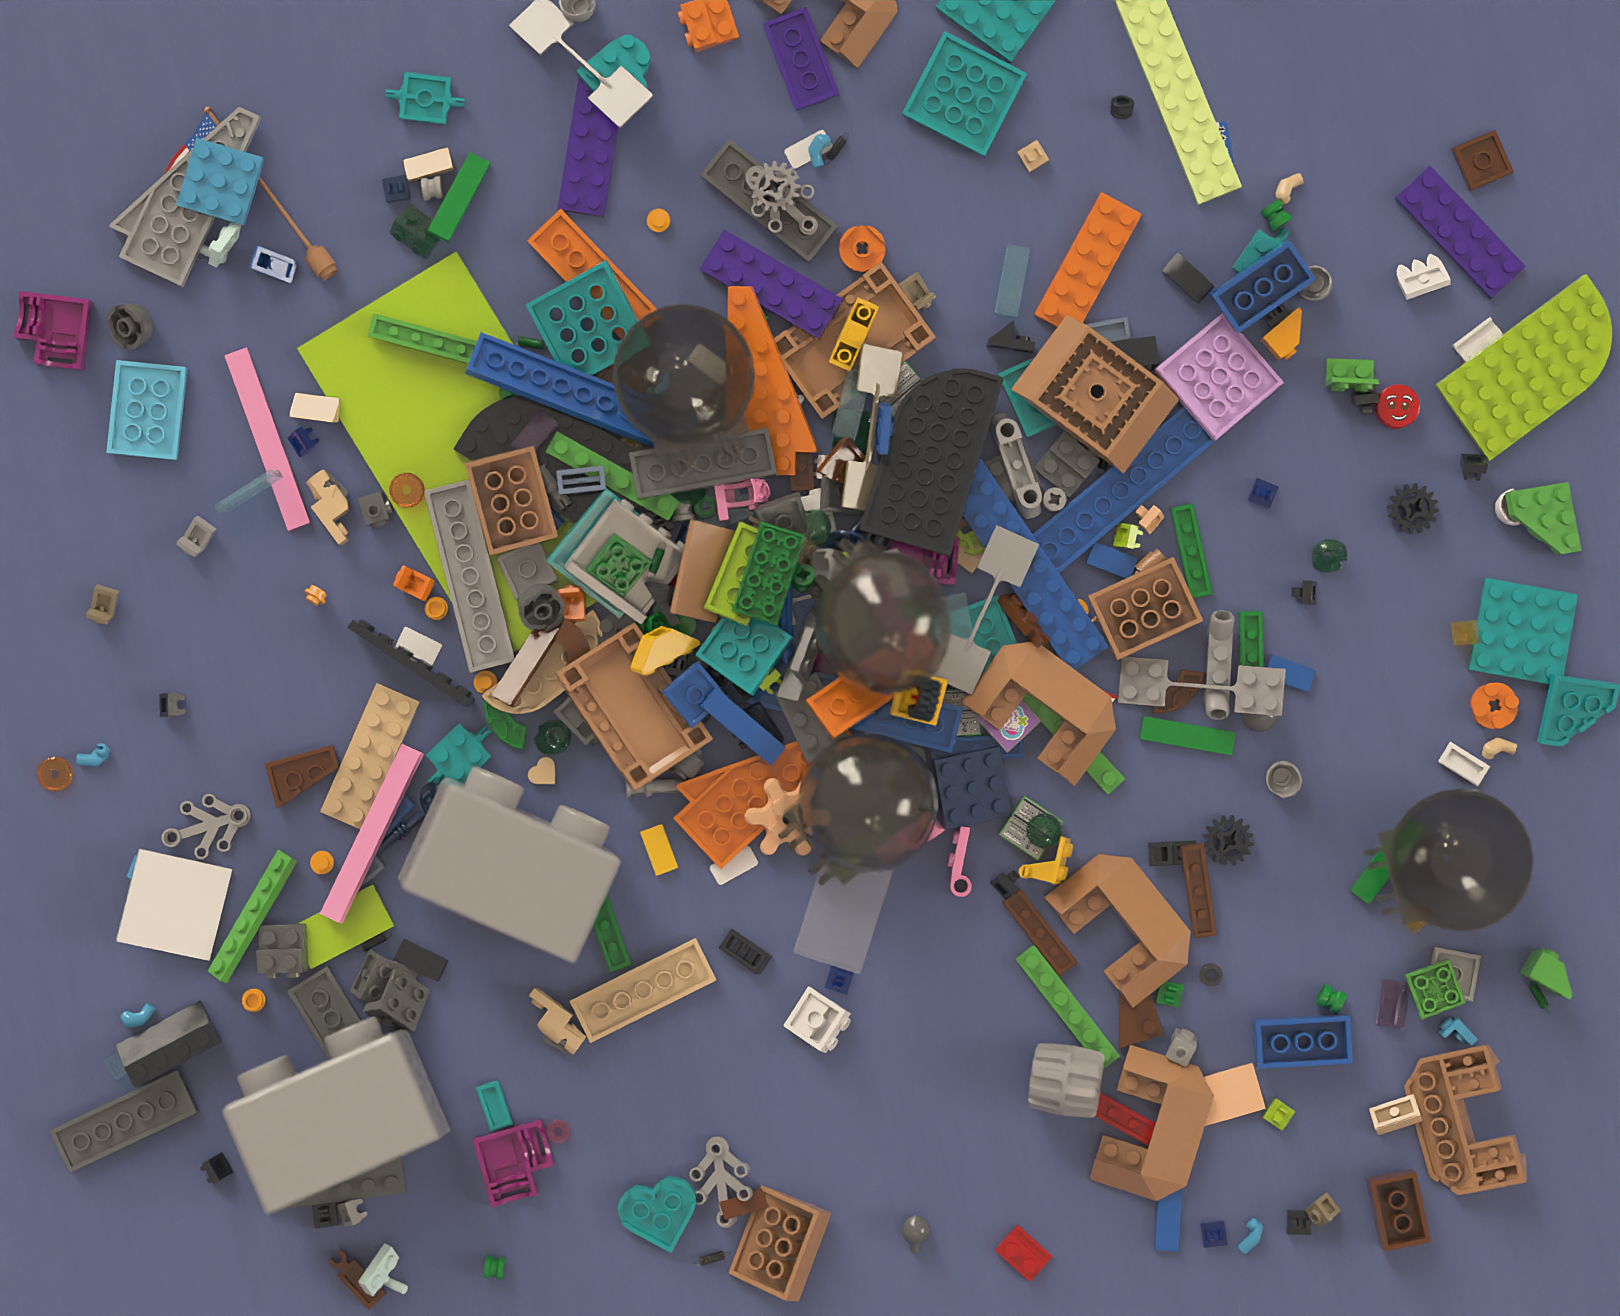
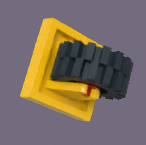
(921, 703)

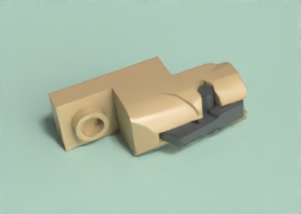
(331, 503)
(555, 1023)

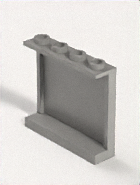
(638, 532)

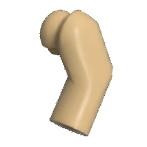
(1285, 187)
(1497, 745)

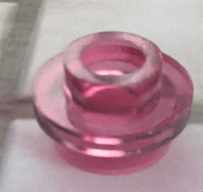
(565, 1128)

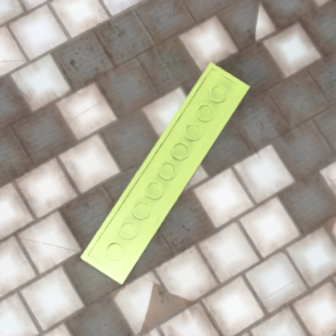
(1179, 98)

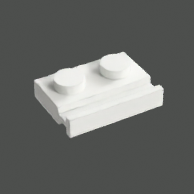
(1477, 339)

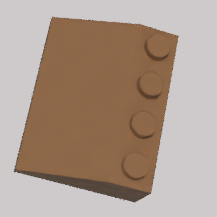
(511, 500)
(699, 567)
(1145, 609)
(780, 1244)

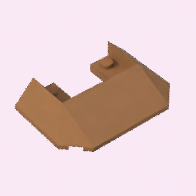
(854, 28)
(1057, 686)
(1144, 911)
(1446, 1131)
(1177, 1133)

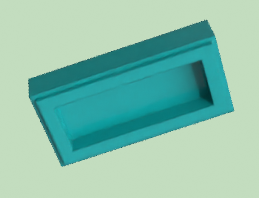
(494, 1105)

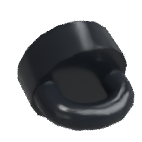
(1122, 107)

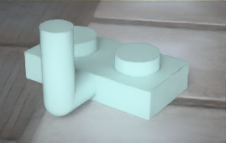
(219, 249)
(378, 1271)

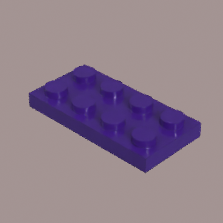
(801, 59)

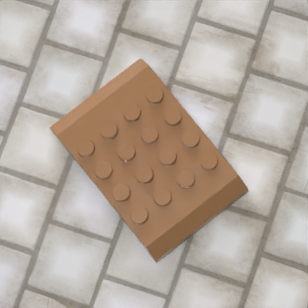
(894, 327)
(629, 711)

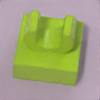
(1126, 536)
(773, 676)
(1278, 1114)

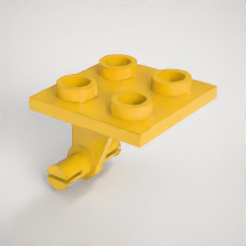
(1050, 871)

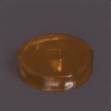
(417, 490)
(65, 774)

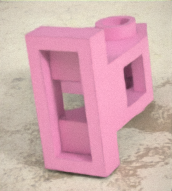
(725, 496)

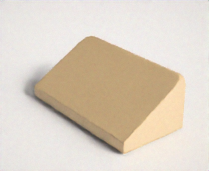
(428, 165)
(315, 407)
(1395, 1114)

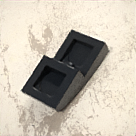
(1188, 278)
(1166, 852)
(421, 960)

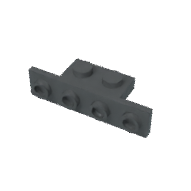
(800, 663)

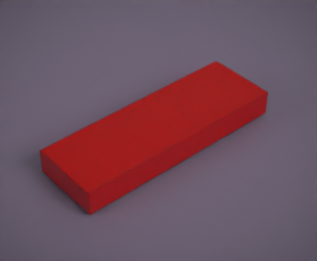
(1125, 1119)

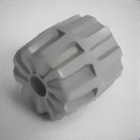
(1066, 1080)

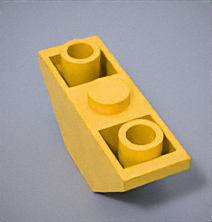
(853, 334)
(661, 648)

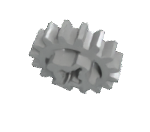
(779, 196)

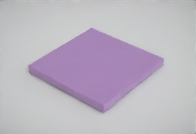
(1218, 377)

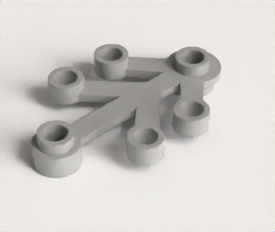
(791, 210)
(210, 824)
(721, 1176)

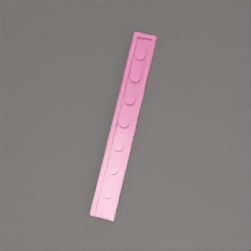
(267, 438)
(372, 833)

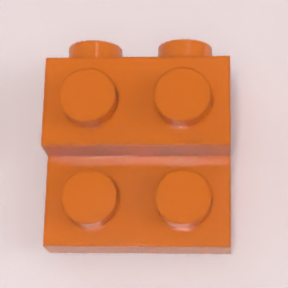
(708, 23)

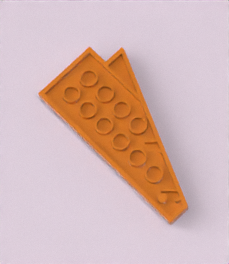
(774, 397)
(723, 796)

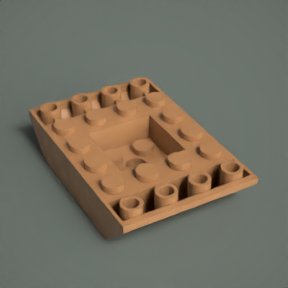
(1060, 388)

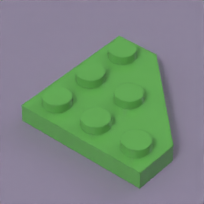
(1547, 515)

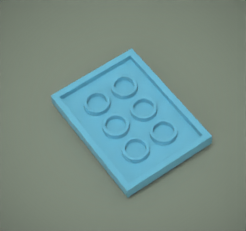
(146, 410)

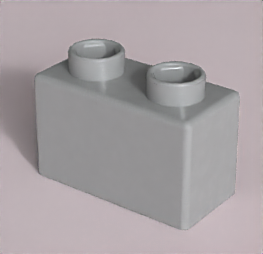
(511, 866)
(333, 1118)

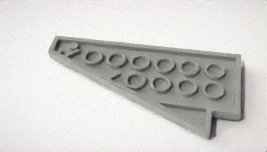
(168, 236)

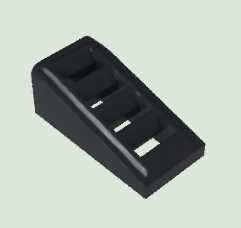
(766, 956)

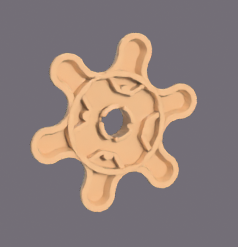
(771, 818)

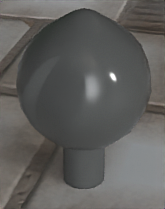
(915, 1231)

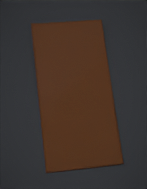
(735, 1207)

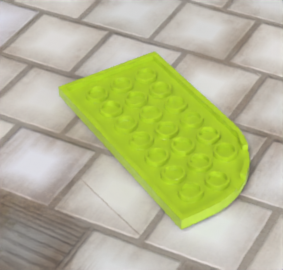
(1531, 368)

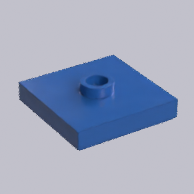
(884, 428)
(689, 692)

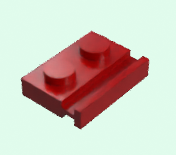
(1023, 1253)

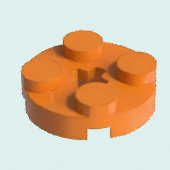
(861, 235)
(1481, 709)

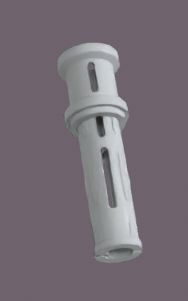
(656, 786)

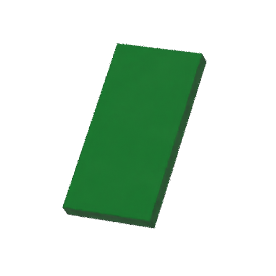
(769, 573)

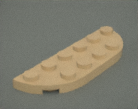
(544, 683)

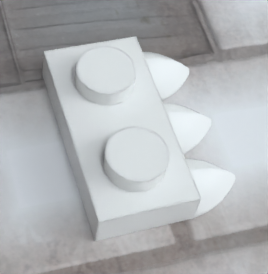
(1422, 278)

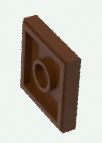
(1482, 160)

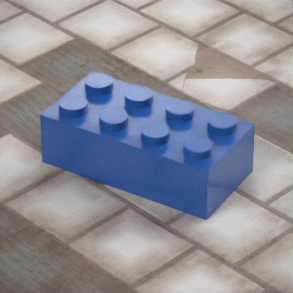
(1262, 286)
(1302, 1041)

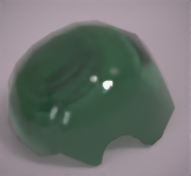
(818, 526)
(1329, 555)
(552, 737)
(1044, 830)

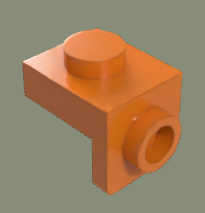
(413, 583)
(575, 603)

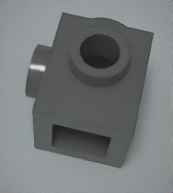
(375, 509)

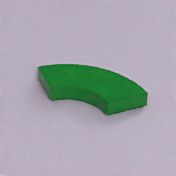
(505, 726)

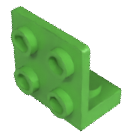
(1350, 373)

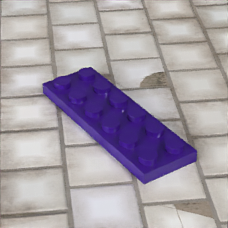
(587, 157)
(1460, 232)
(775, 284)

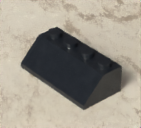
(167, 1044)

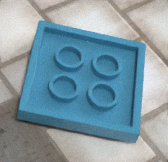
(220, 181)

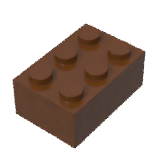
(1398, 1210)

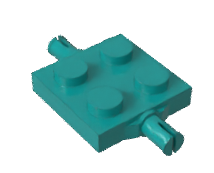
(425, 98)
(1258, 247)
(459, 754)

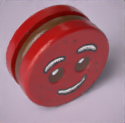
(1397, 406)

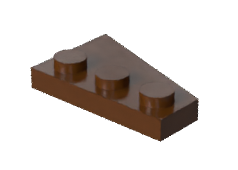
(835, 463)
(299, 772)
(1138, 1022)

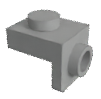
(196, 537)
(1182, 1046)

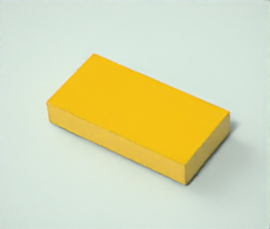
(659, 849)

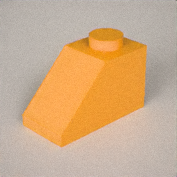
(1284, 336)

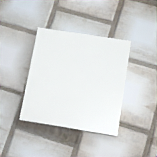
(174, 904)

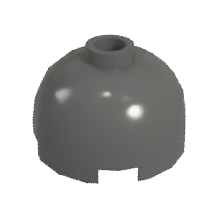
(130, 325)
(541, 607)

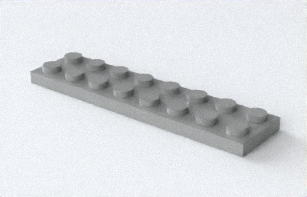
(469, 576)

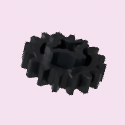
(1422, 513)
(1222, 849)

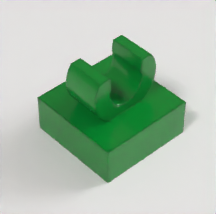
(1170, 994)

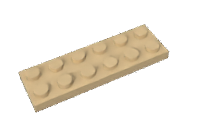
(370, 755)
(643, 990)

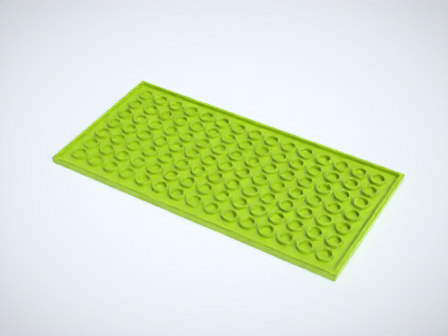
(415, 405)

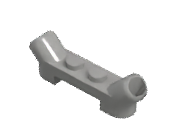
(1016, 464)
(1218, 664)

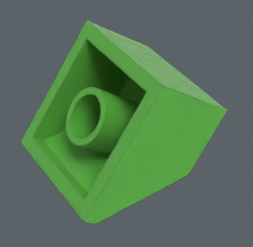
(1546, 970)

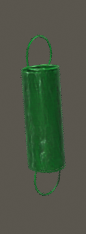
(530, 342)
(656, 561)
(1540, 998)

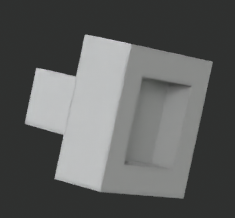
(349, 1212)

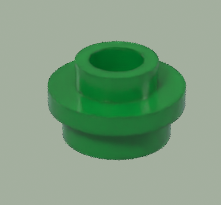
(713, 507)

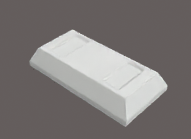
(1463, 764)

